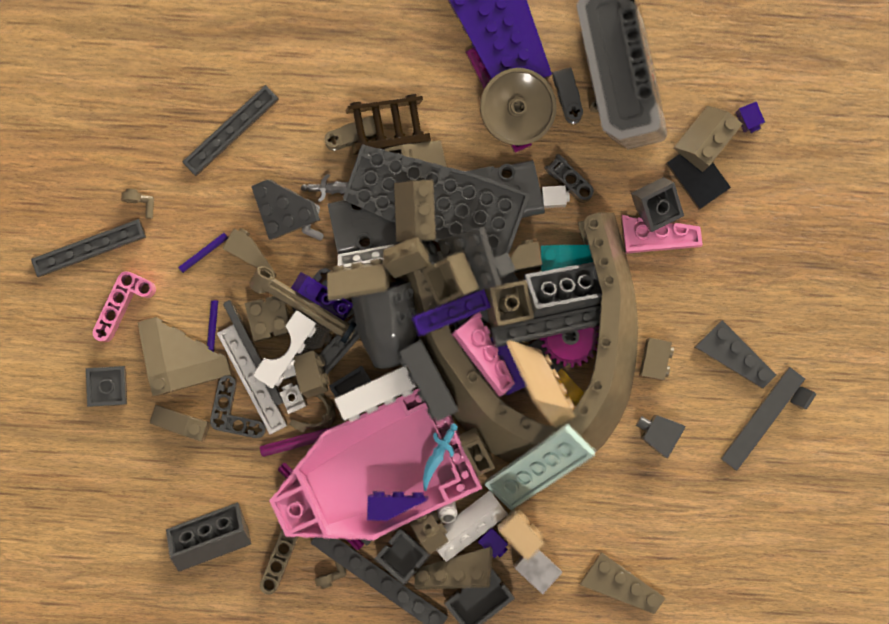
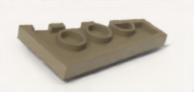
(463, 571)
(616, 582)

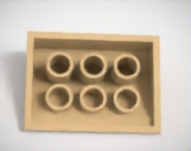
(543, 383)

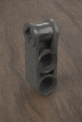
(568, 94)
(564, 170)

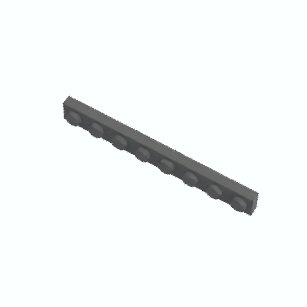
(379, 580)

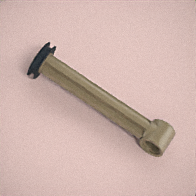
(264, 281)

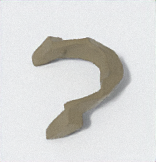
(327, 421)

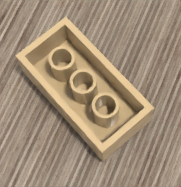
(522, 536)

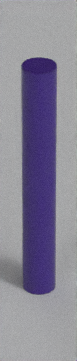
(203, 252)
(212, 325)

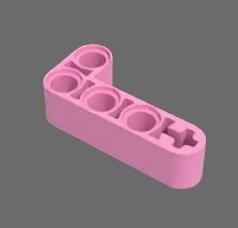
(120, 308)

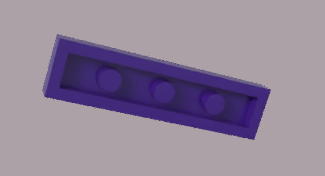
(450, 312)

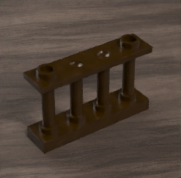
(381, 140)

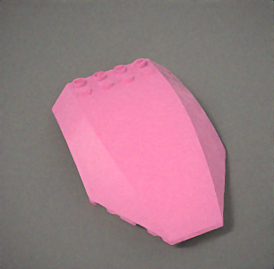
(373, 453)

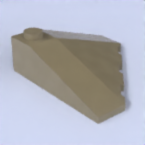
(176, 360)

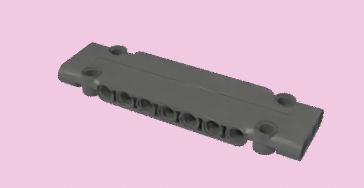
(354, 225)

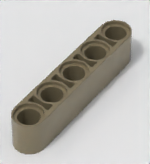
(283, 558)

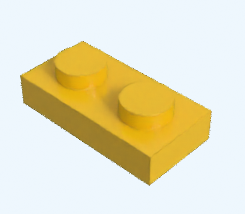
(573, 390)

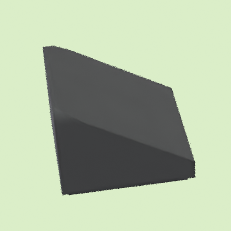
(803, 398)

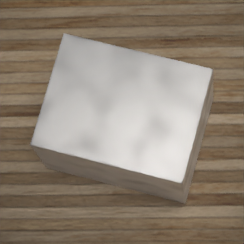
(538, 570)

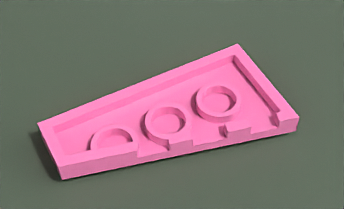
(669, 237)
(479, 347)

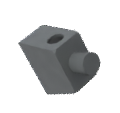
(660, 433)

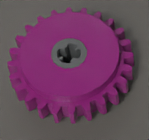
(570, 351)

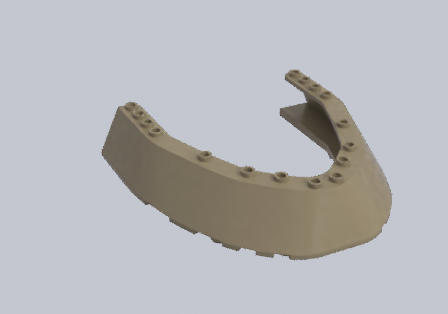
(605, 400)

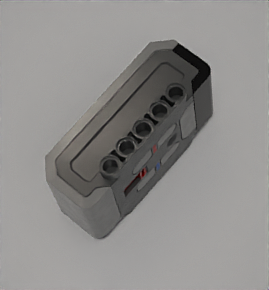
(622, 71)

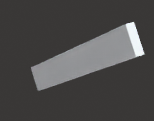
(256, 389)

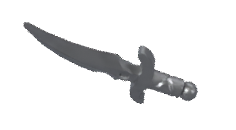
(335, 187)

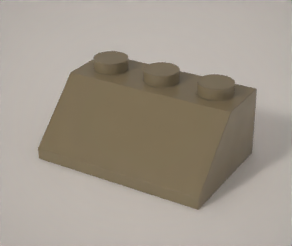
(707, 137)
(414, 210)
(358, 279)

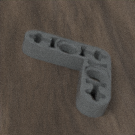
(230, 419)

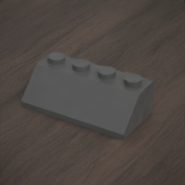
(563, 289)
(428, 380)
(207, 537)

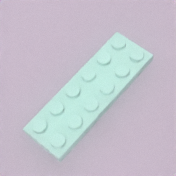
(539, 467)

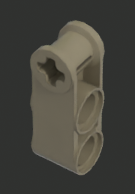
(347, 134)

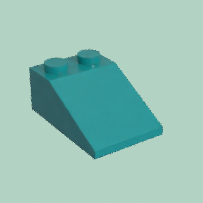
(564, 256)

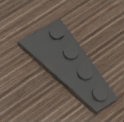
(730, 350)

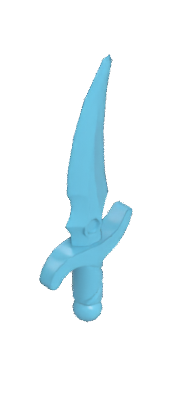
(438, 454)

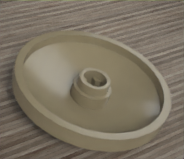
(518, 106)

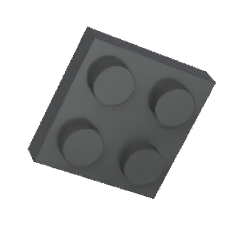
(106, 386)

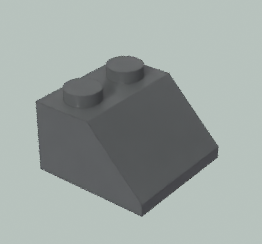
(658, 203)

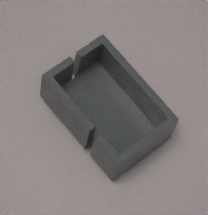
(479, 604)

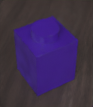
(750, 117)
(493, 540)

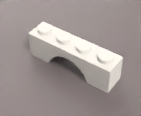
(271, 370)

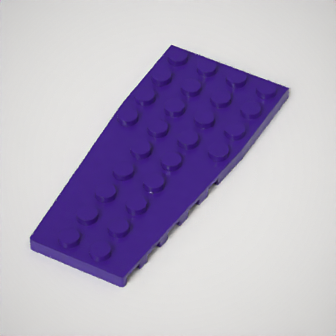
(502, 35)

